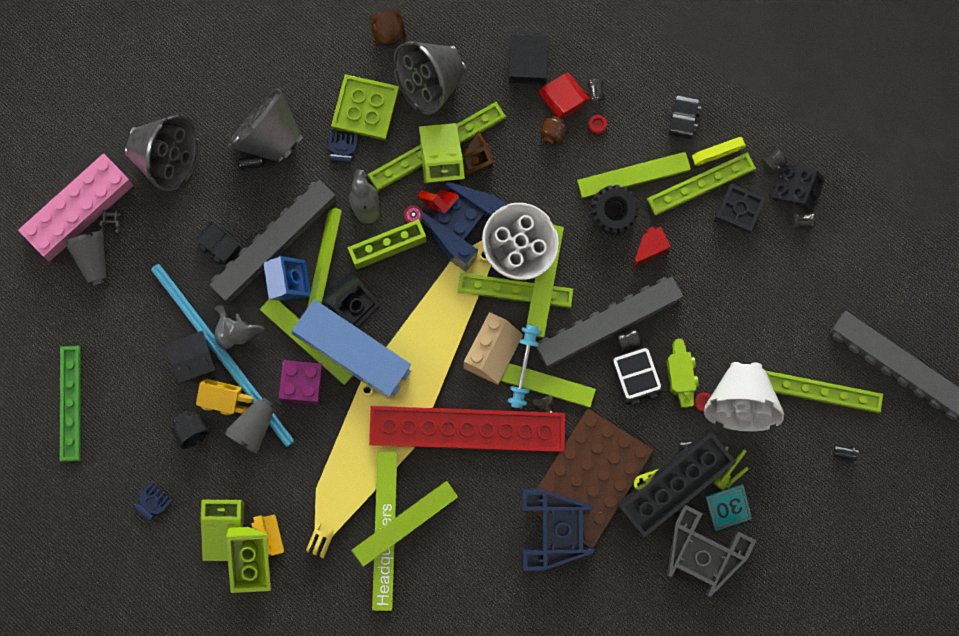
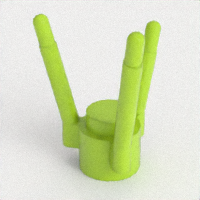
(724, 481)

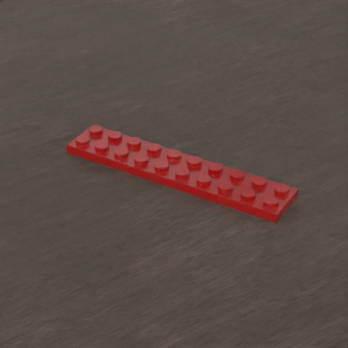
(467, 429)

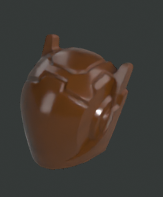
(387, 27)

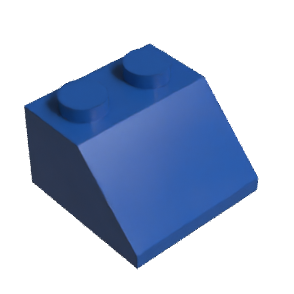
(286, 278)

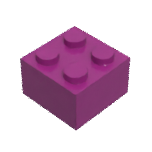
(301, 382)

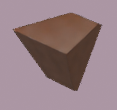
(477, 155)

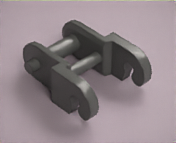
(105, 214)

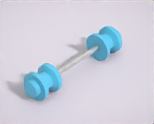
(530, 340)

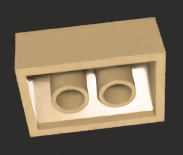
(493, 348)

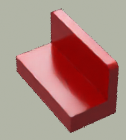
(440, 202)

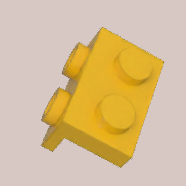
(270, 526)

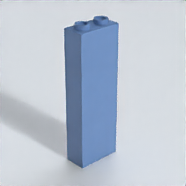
(351, 349)

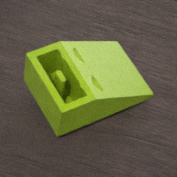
(441, 153)
(215, 521)

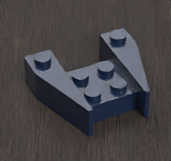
(456, 225)
(560, 529)

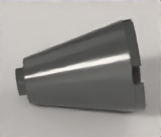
(89, 256)
(252, 425)

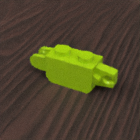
(681, 374)

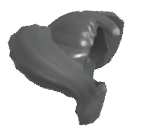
(364, 195)
(231, 332)

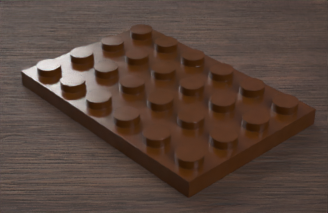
(596, 469)

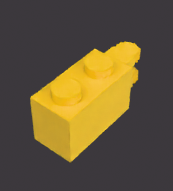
(221, 397)

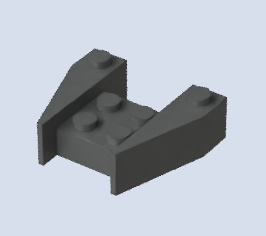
(702, 556)

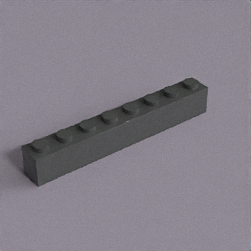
(273, 241)
(609, 322)
(897, 363)

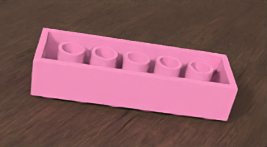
(76, 207)

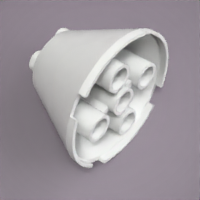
(520, 241)
(745, 400)

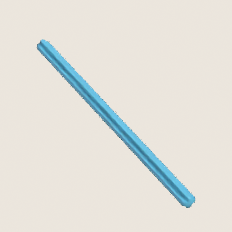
(220, 352)

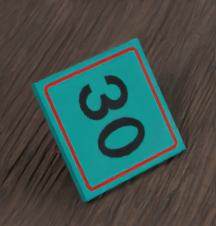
(728, 507)

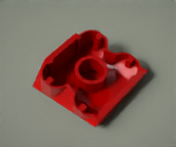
(563, 96)

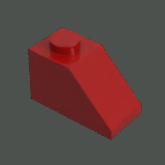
(652, 245)

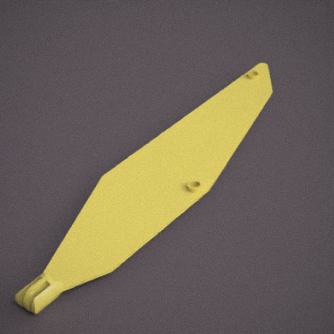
(429, 344)

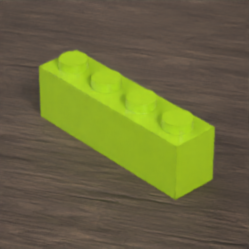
(387, 244)

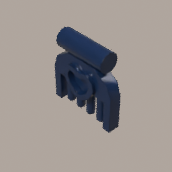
(342, 150)
(150, 504)

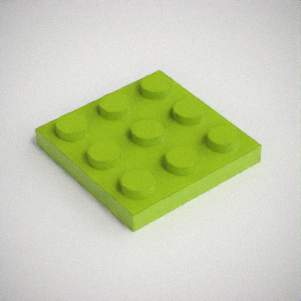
(365, 107)

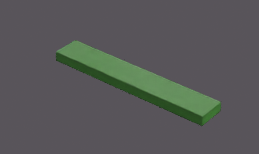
(70, 403)

